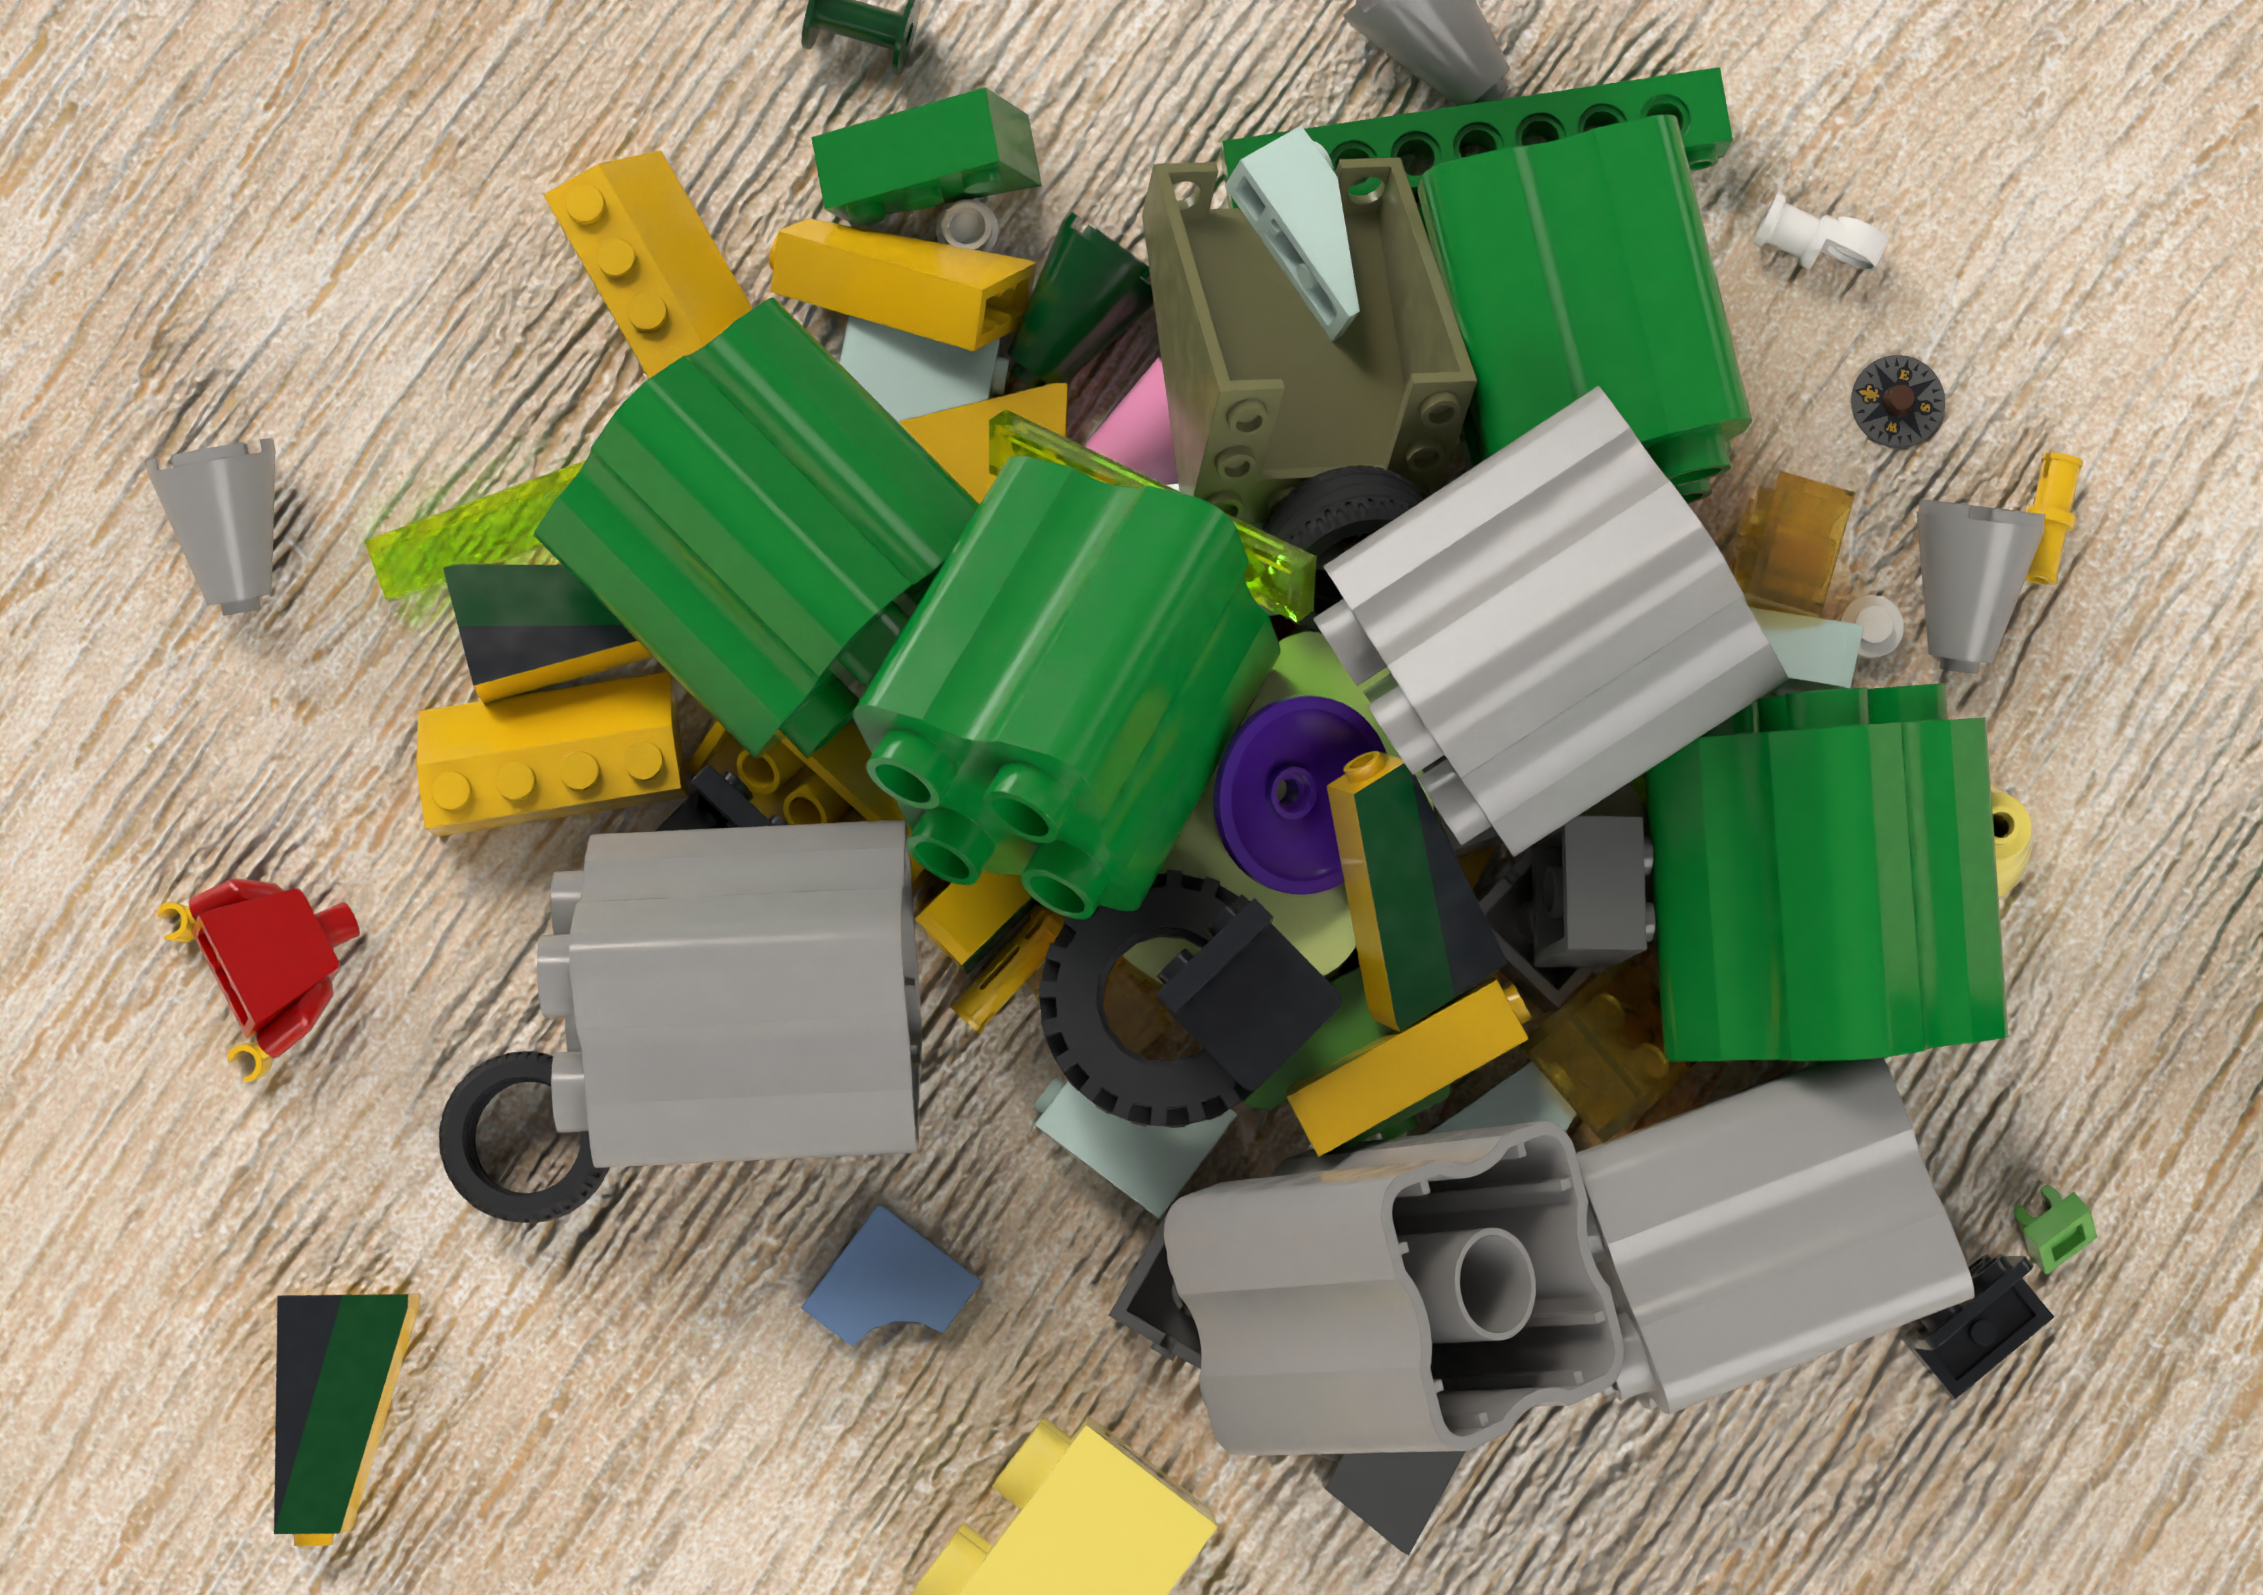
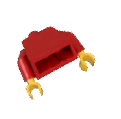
(267, 959)

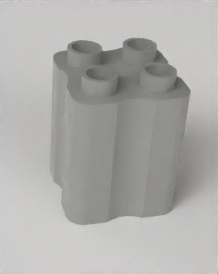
(1546, 628)
(737, 994)
(1767, 1232)
(1395, 1293)

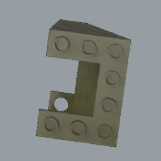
(1254, 376)

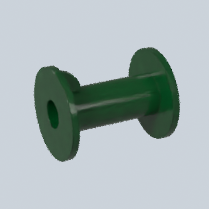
(864, 23)

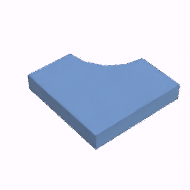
(887, 1278)

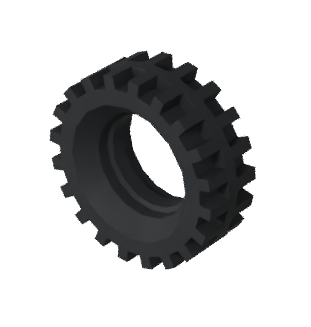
(1077, 1023)

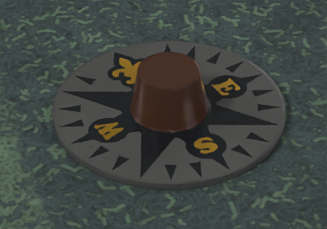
(1898, 401)

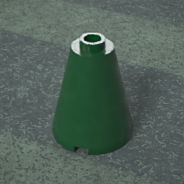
(1079, 304)

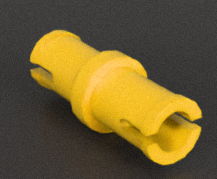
(2054, 499)

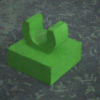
(2057, 1232)

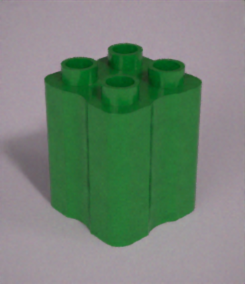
(1584, 274)
(760, 529)
(1068, 686)
(1827, 881)

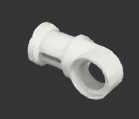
(1807, 235)

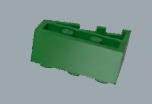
(926, 157)

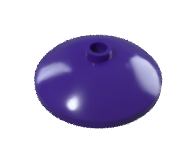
(1292, 840)

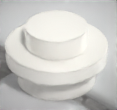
(968, 225)
(1881, 624)

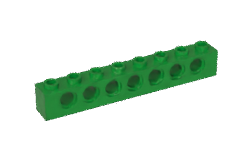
(1439, 134)

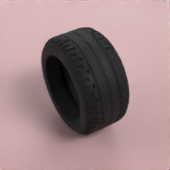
(1334, 508)
(460, 1156)

